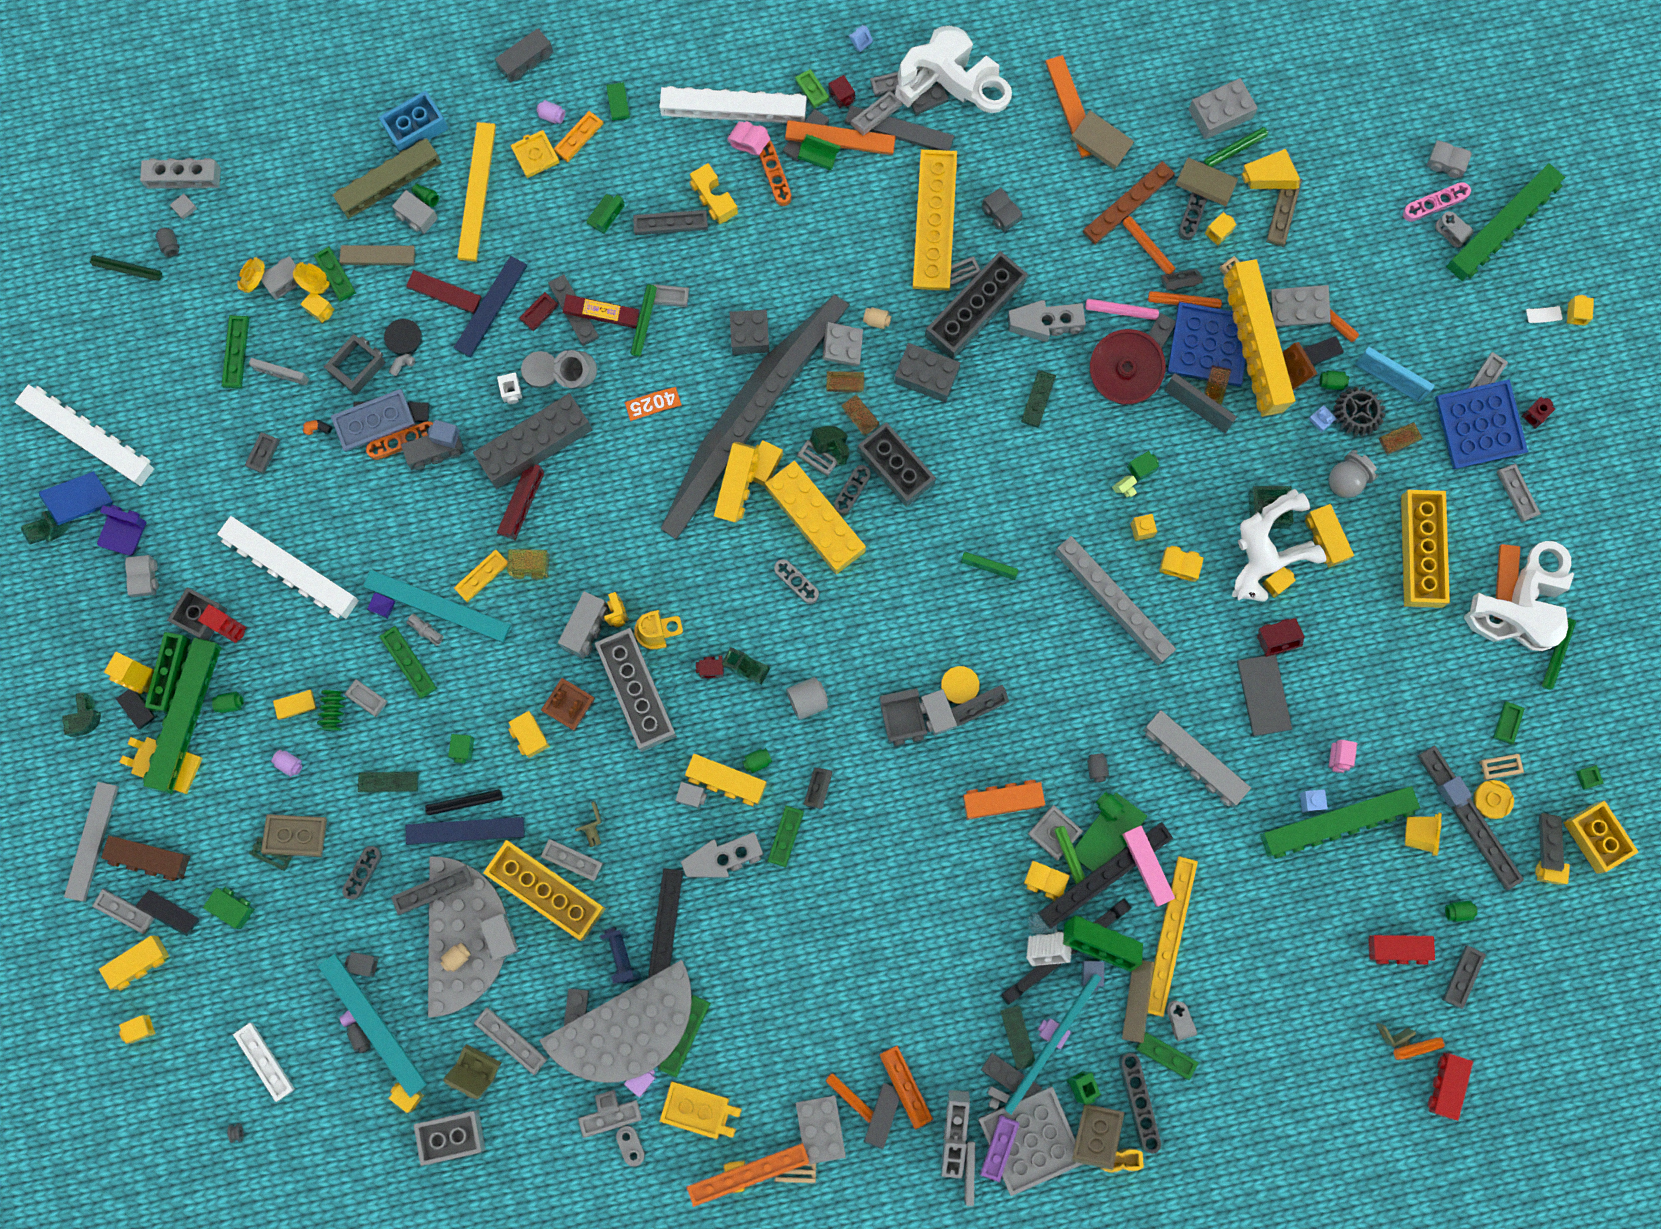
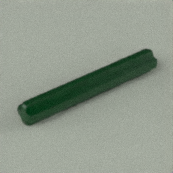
(127, 268)

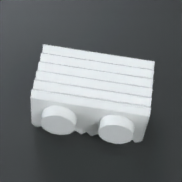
(1047, 949)

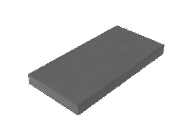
(1200, 403)
(1264, 695)

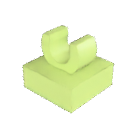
(1125, 486)

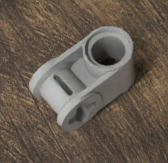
(1455, 230)
(1181, 1024)

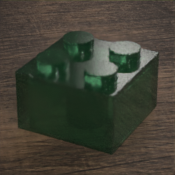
(1265, 495)

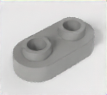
(630, 1145)

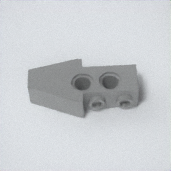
(1028, 320)
(705, 860)
(955, 1134)

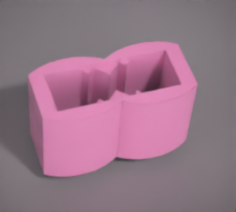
(749, 138)
(1342, 756)

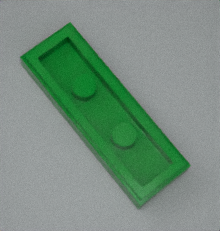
(335, 274)
(989, 565)
(785, 836)
(1167, 1056)

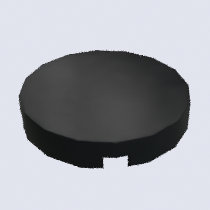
(403, 336)

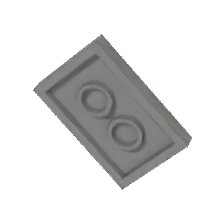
(1300, 306)
(821, 1129)

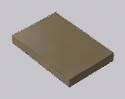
(1102, 139)
(1206, 181)
(294, 835)
(1098, 1137)

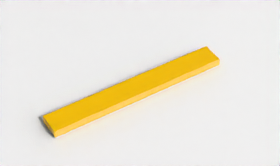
(476, 192)
(1171, 934)

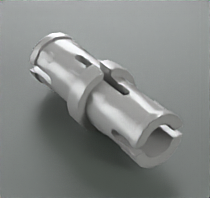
(425, 629)

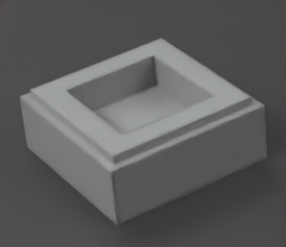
(183, 206)
(607, 1103)

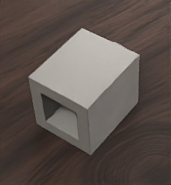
(691, 795)

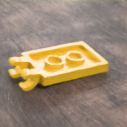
(141, 763)
(698, 1111)

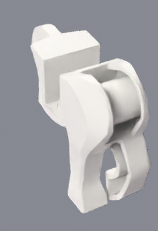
(944, 62)
(1528, 621)

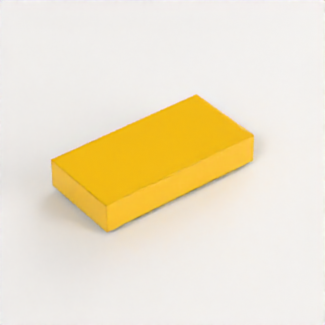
(294, 704)

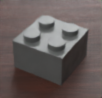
(749, 332)
(189, 610)

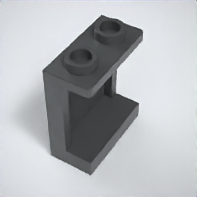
(903, 717)

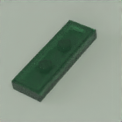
(1038, 398)
(387, 782)
(1018, 1037)

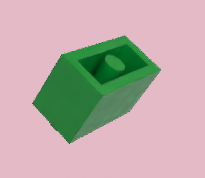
(228, 907)

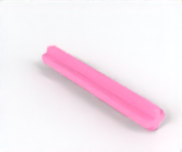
(1122, 309)

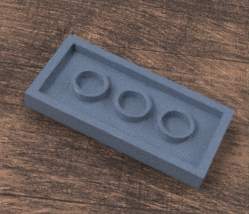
(373, 420)

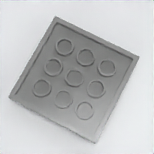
(1042, 1142)

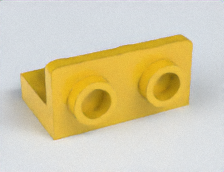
(619, 613)

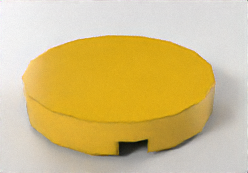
(251, 275)
(310, 278)
(960, 684)
(1493, 799)

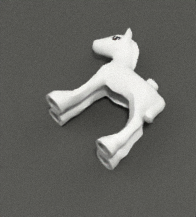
(1261, 551)

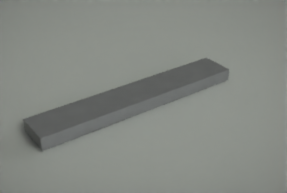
(907, 131)

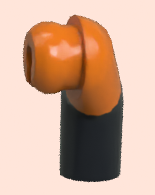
(316, 425)

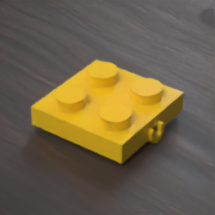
(535, 153)

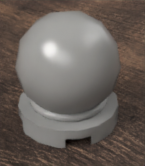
(574, 369)
(1350, 476)

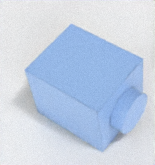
(1313, 801)

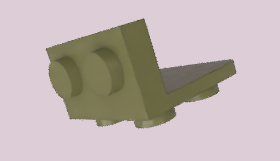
(472, 1072)

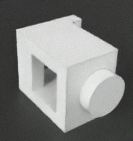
(509, 382)

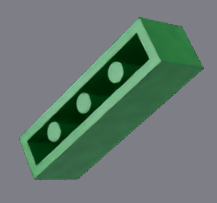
(167, 671)
(1103, 943)

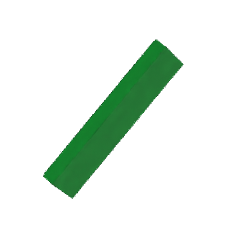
(235, 351)
(408, 662)
(674, 1062)

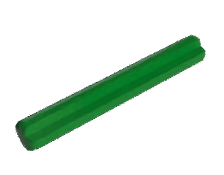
(1236, 147)
(643, 320)
(1558, 657)

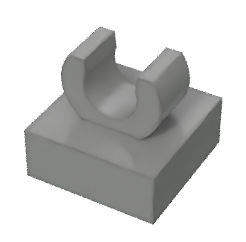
(997, 1095)

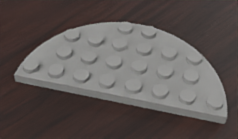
(458, 920)
(628, 1032)

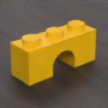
(720, 207)

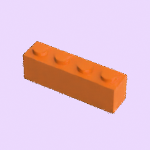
(1003, 800)

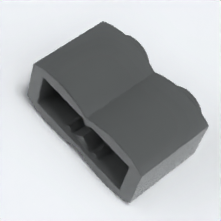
(1001, 209)

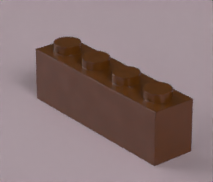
(145, 857)

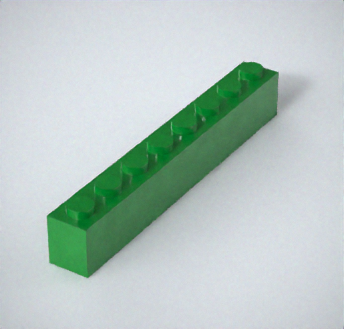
(1505, 222)
(182, 716)
(1339, 821)

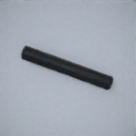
(464, 802)

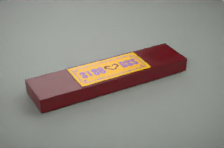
(601, 311)

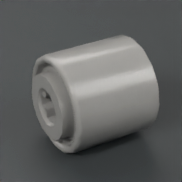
(807, 698)

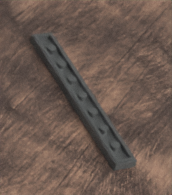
(1474, 823)

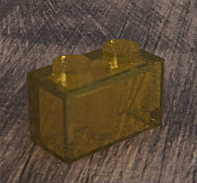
(528, 563)

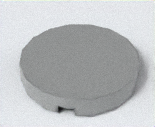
(538, 369)

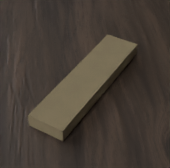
(1282, 216)
(377, 255)
(1138, 1002)

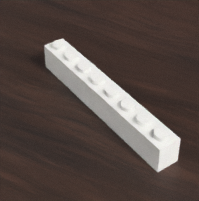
(732, 105)
(88, 437)
(288, 567)

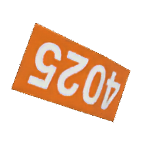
(653, 403)

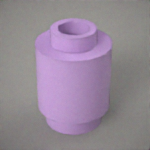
(550, 112)
(287, 763)

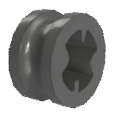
(235, 1133)

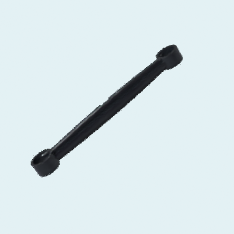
(1042, 971)

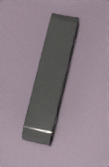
(1139, 1113)

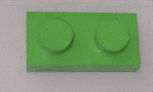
(812, 88)

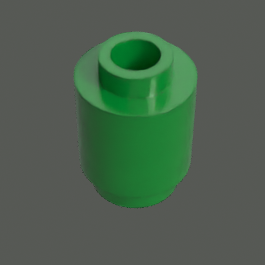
(1334, 380)
(227, 702)
(757, 760)
(1110, 806)
(1461, 911)

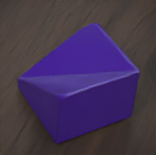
(381, 605)

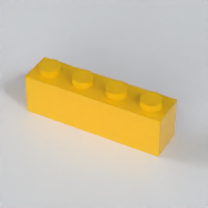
(736, 482)
(129, 673)
(726, 780)

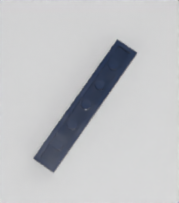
(490, 306)
(465, 830)

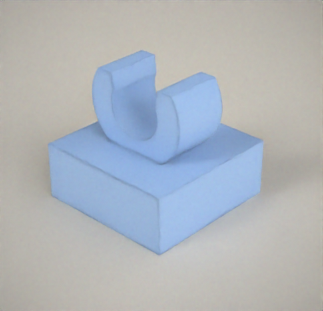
(861, 38)
(1322, 418)

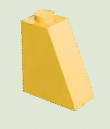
(1271, 172)

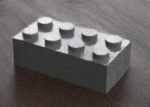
(896, 464)

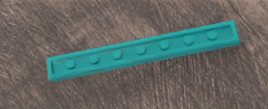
(437, 606)
(372, 1025)
(1052, 1043)

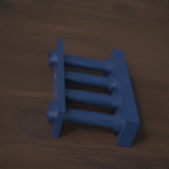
(624, 972)

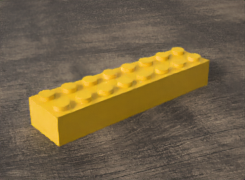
(1258, 338)

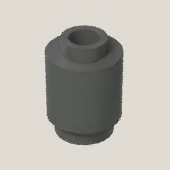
(167, 242)
(1098, 767)
(358, 1039)

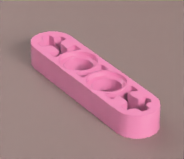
(1437, 203)

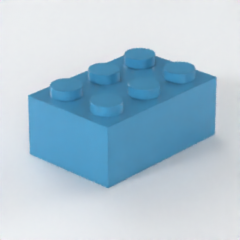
(413, 121)

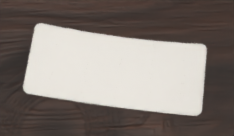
(1544, 314)

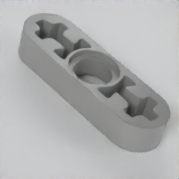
(809, 588)

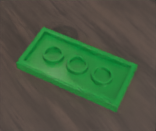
(1105, 836)

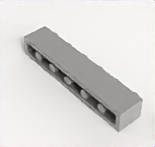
(1197, 759)

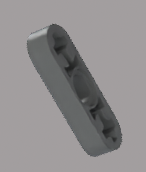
(1187, 220)
(849, 504)
(360, 888)

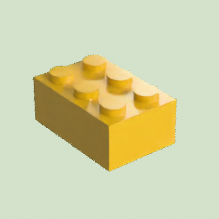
(1600, 837)

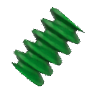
(331, 710)

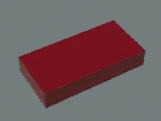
(538, 311)

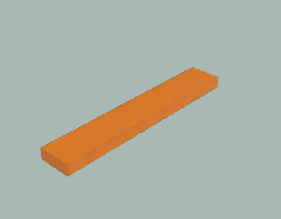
(1067, 96)
(843, 137)
(747, 1174)

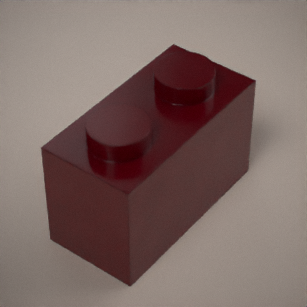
(1280, 637)

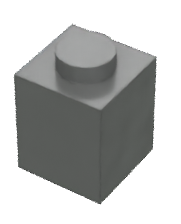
(361, 964)

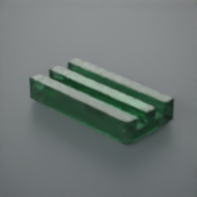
(256, 847)

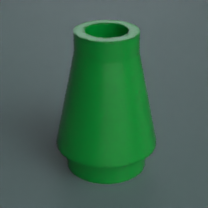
(426, 195)

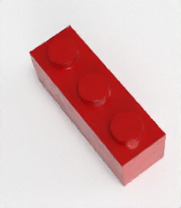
(222, 623)
(1402, 949)
(1450, 1086)

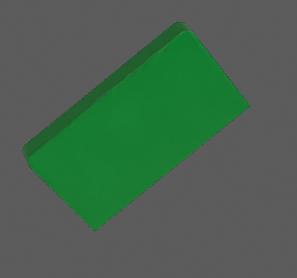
(818, 152)
(606, 212)

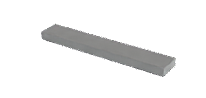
(91, 842)

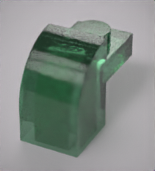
(831, 439)
(43, 529)
(745, 666)
(85, 720)

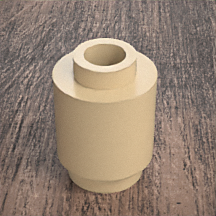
(877, 318)
(455, 957)

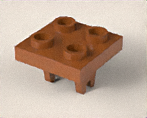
(1298, 365)
(568, 704)

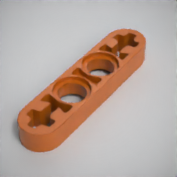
(775, 172)
(400, 436)

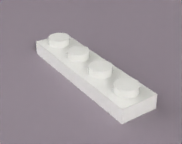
(264, 1062)

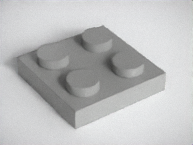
(842, 344)

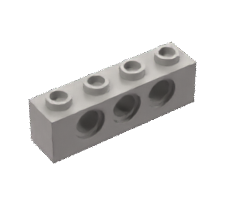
(207, 178)

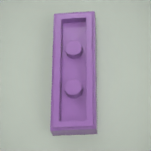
(999, 1148)

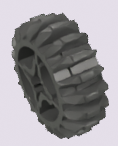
(1347, 399)

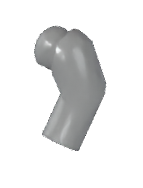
(400, 361)

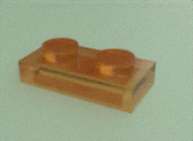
(845, 381)
(1217, 383)
(860, 415)
(1400, 438)

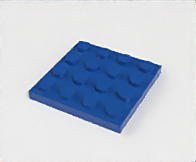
(1204, 339)
(1481, 424)

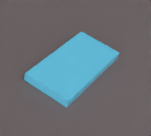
(1394, 374)

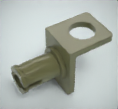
(590, 828)
(1400, 1039)

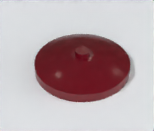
(1127, 366)

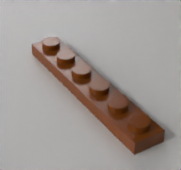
(1128, 203)

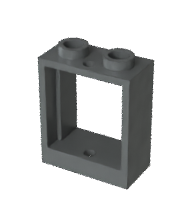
(368, 372)

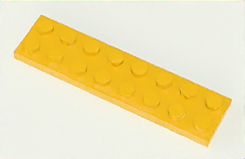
(935, 220)

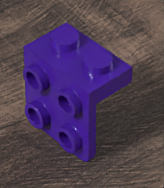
(121, 530)

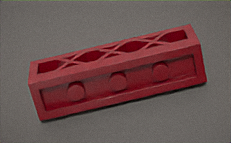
(520, 502)

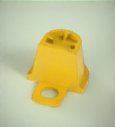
(652, 630)
(1424, 833)

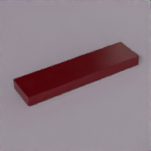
(444, 292)

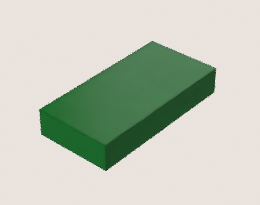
(618, 101)
(1508, 723)

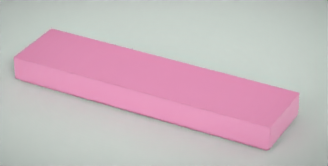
(1148, 866)

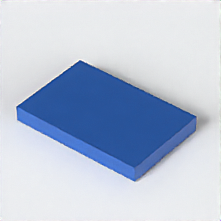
(75, 498)

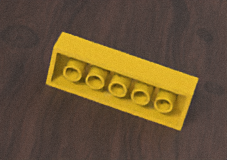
(815, 517)
(1425, 548)
(544, 890)

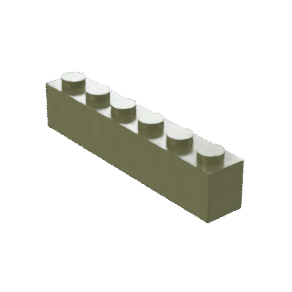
(387, 178)

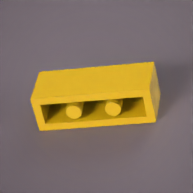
(1329, 535)
(134, 963)

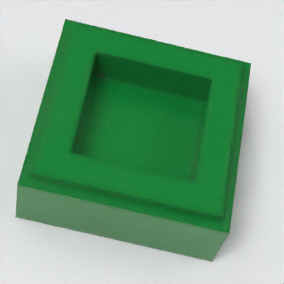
(1589, 777)

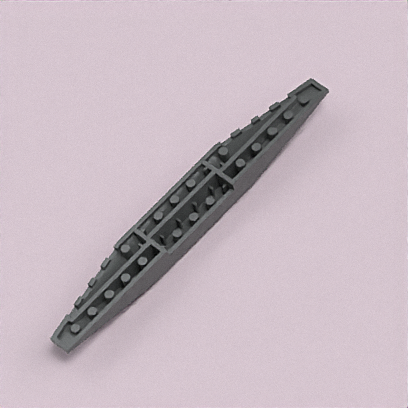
(748, 411)

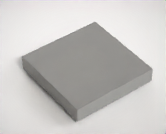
(1044, 833)

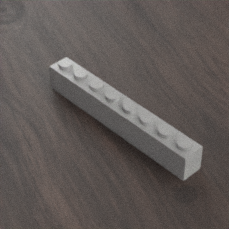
(1115, 600)

